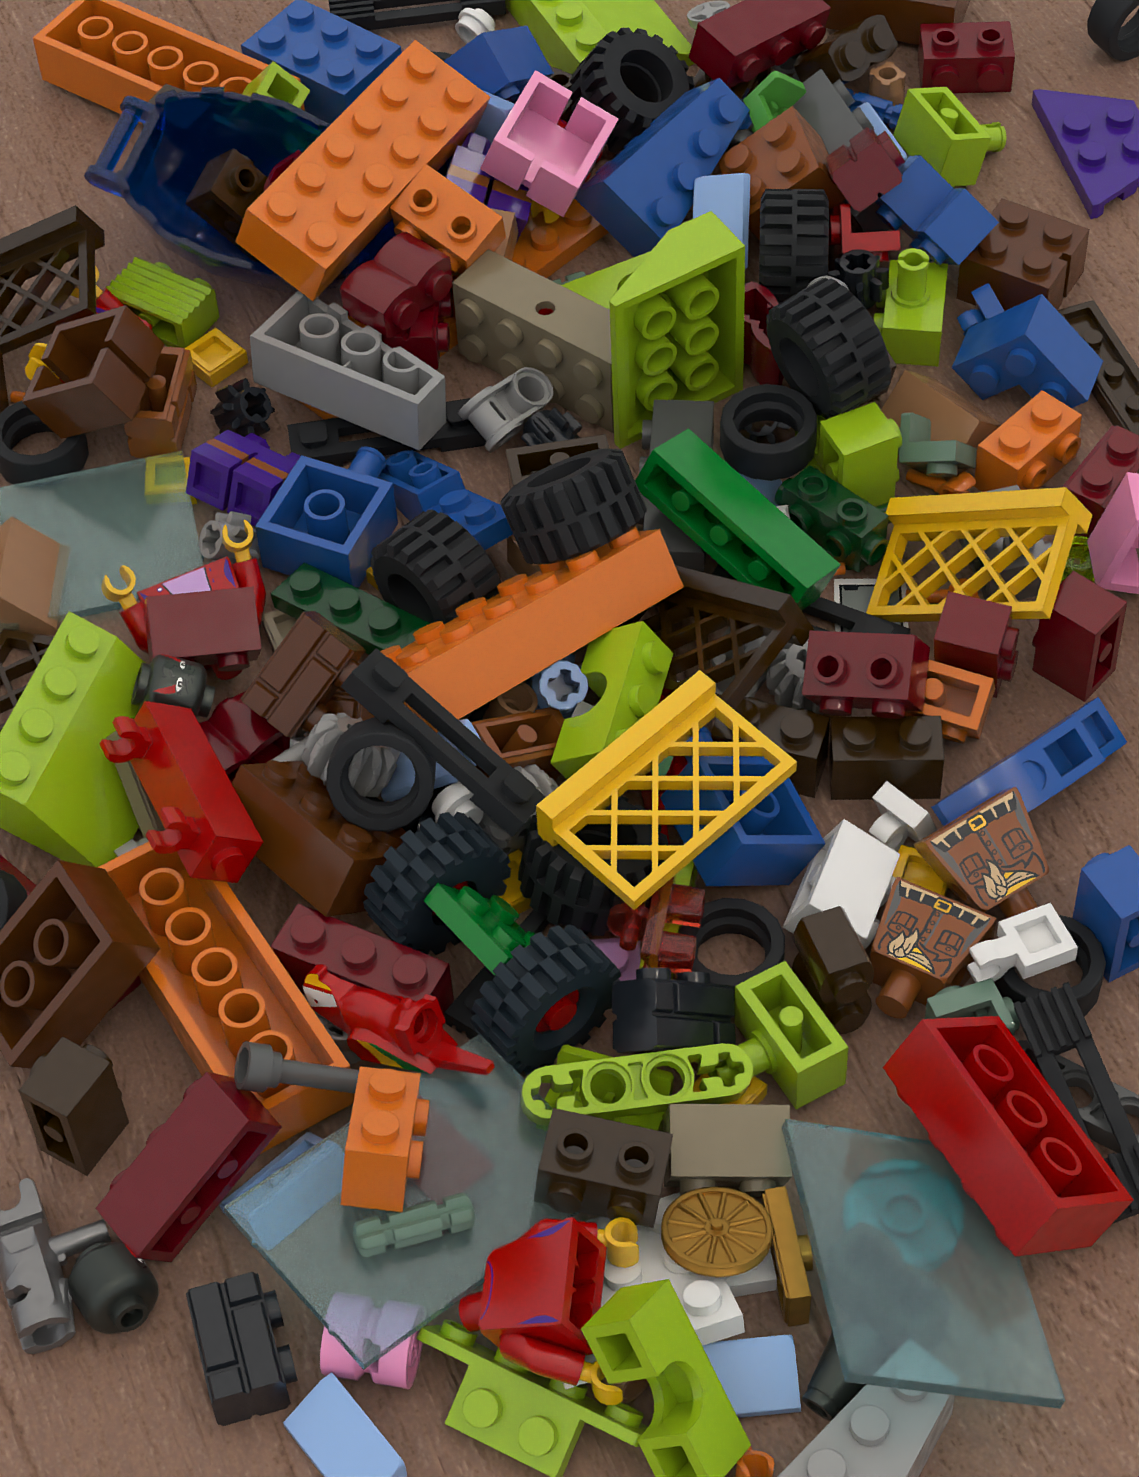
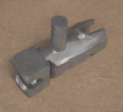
(33, 1270)

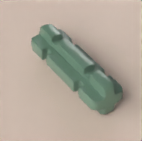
(414, 1224)

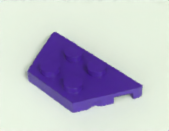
(1094, 143)

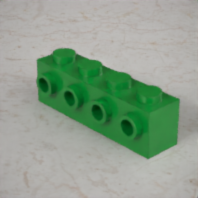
(733, 520)

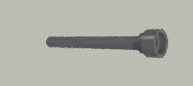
(262, 1068)

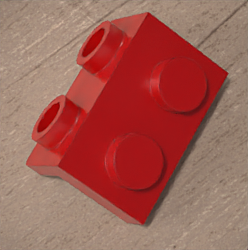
(840, 236)

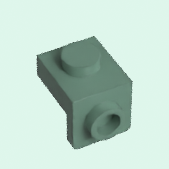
(936, 457)
(973, 1001)

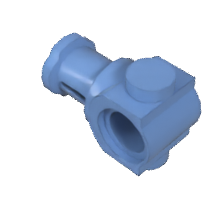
(560, 686)

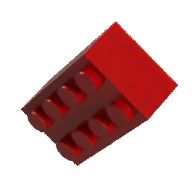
(1006, 1135)

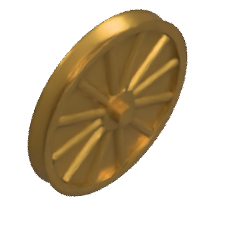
(716, 1231)

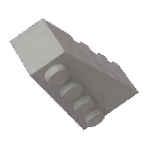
(348, 371)
(877, 1436)

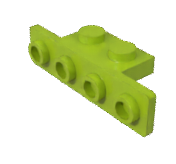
(520, 1410)

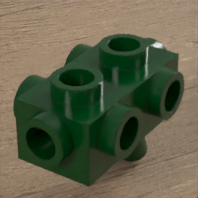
(836, 518)

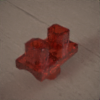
(660, 947)

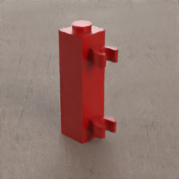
(187, 790)

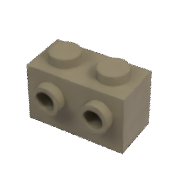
(727, 1147)

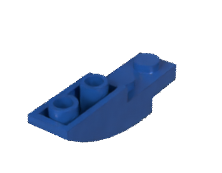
(430, 485)
(1043, 764)

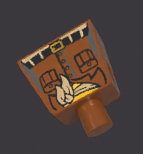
(989, 855)
(923, 946)

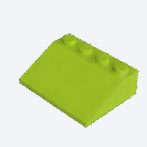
(572, 28)
(678, 324)
(52, 770)

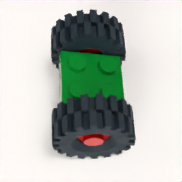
(448, 889)

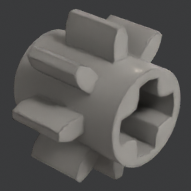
(211, 541)

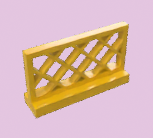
(982, 521)
(624, 768)

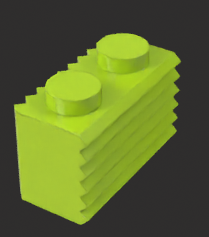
(171, 303)

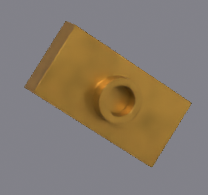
(790, 1258)

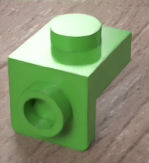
(772, 98)

